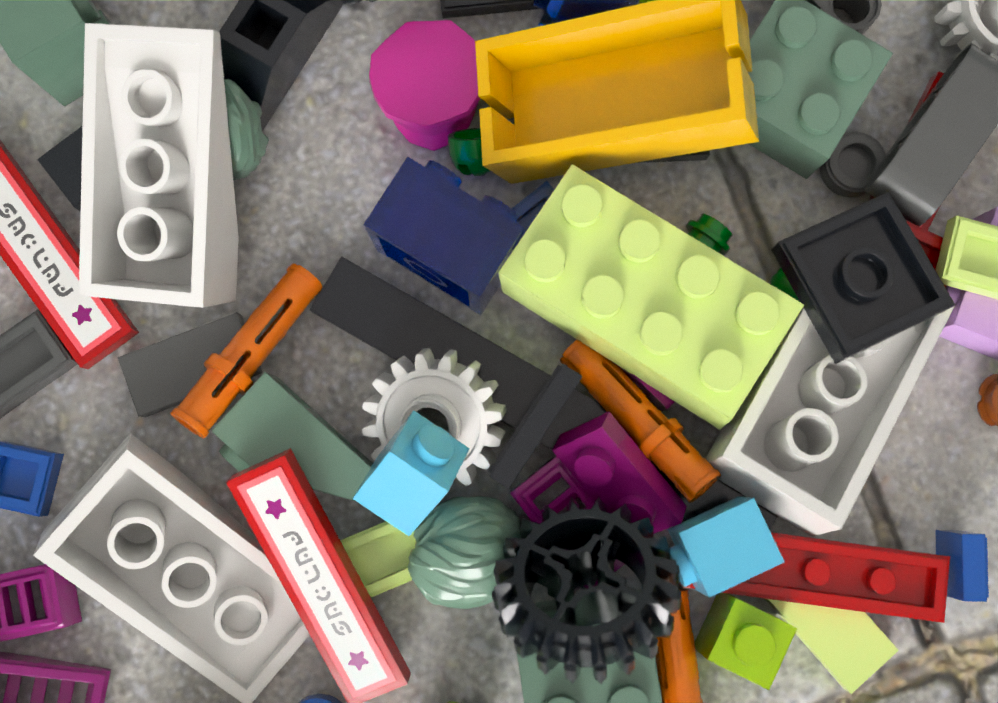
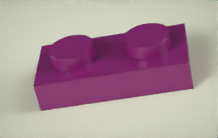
(618, 472)

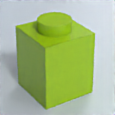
(744, 639)

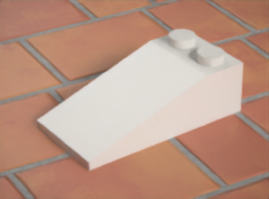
(156, 168)
(819, 425)
(176, 570)

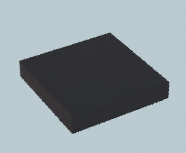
(862, 277)

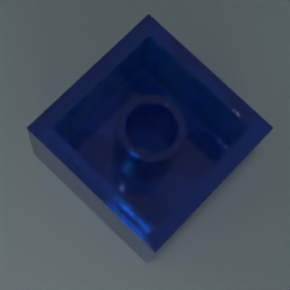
(444, 232)

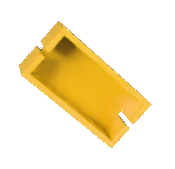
(616, 88)

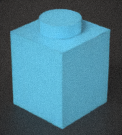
(411, 473)
(724, 546)

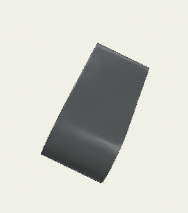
(941, 137)

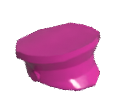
(426, 81)

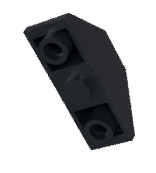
(270, 44)

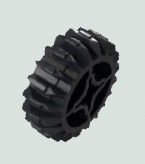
(576, 552)

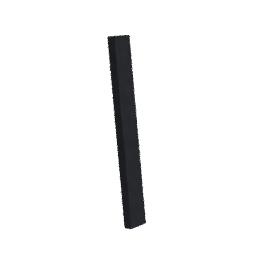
(404, 326)

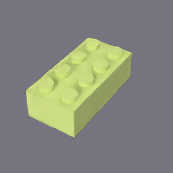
(648, 297)

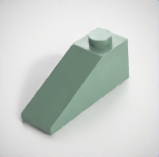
(276, 419)

